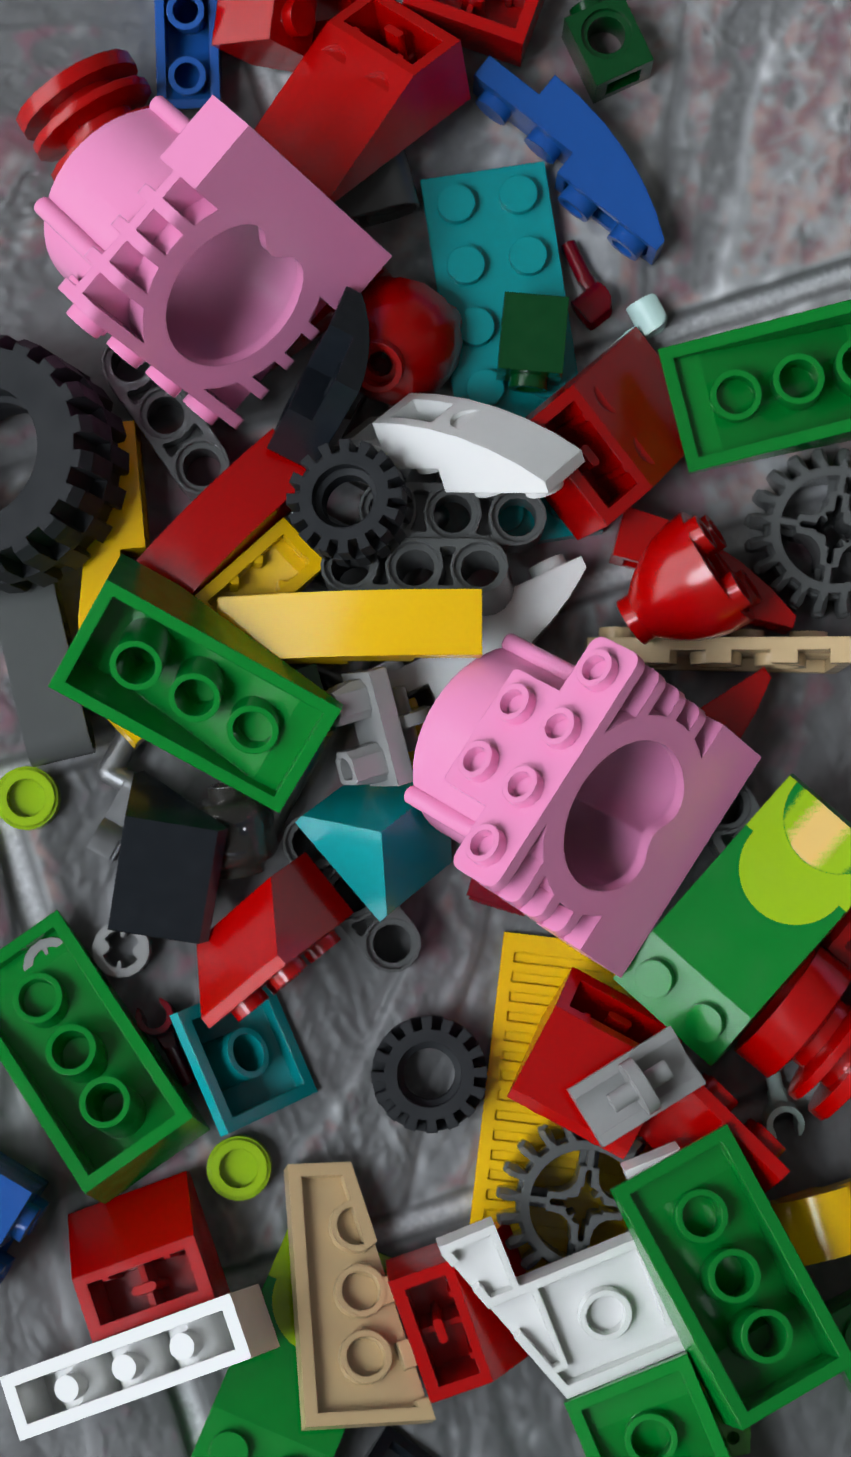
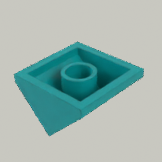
(377, 843)
(244, 1065)

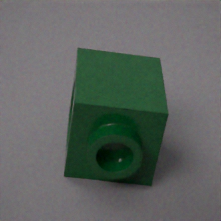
(613, 72)
(532, 341)

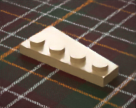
(740, 651)
(347, 1330)

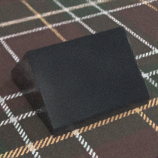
(166, 865)

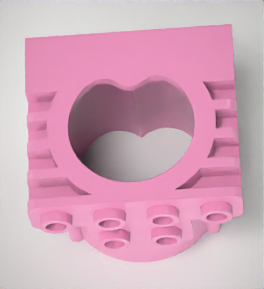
(198, 250)
(576, 788)

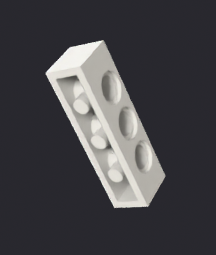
(139, 1362)

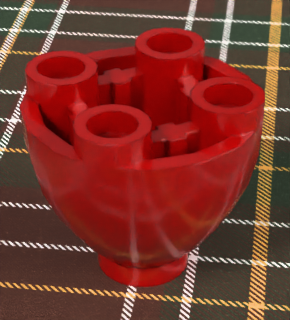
(417, 334)
(686, 586)

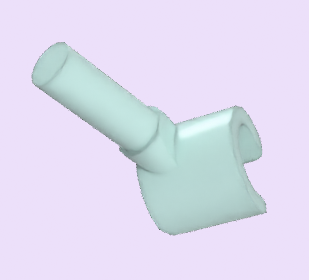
(647, 316)
(778, 1104)

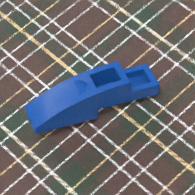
(185, 59)
(596, 169)

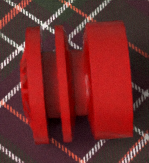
(81, 102)
(811, 1028)

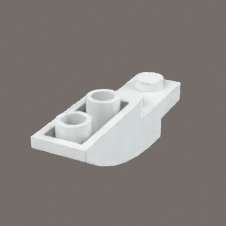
(471, 446)
(527, 615)

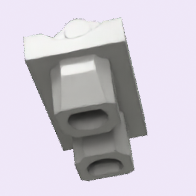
(382, 726)
(636, 1086)

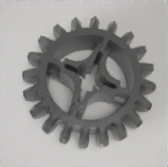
(800, 531)
(528, 1195)

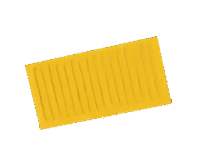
(527, 982)

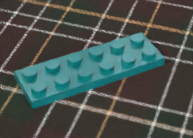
(488, 238)

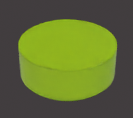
(28, 798)
(239, 1167)

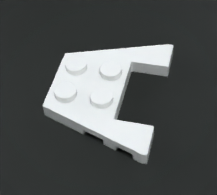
(577, 1316)

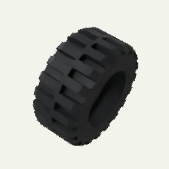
(73, 469)

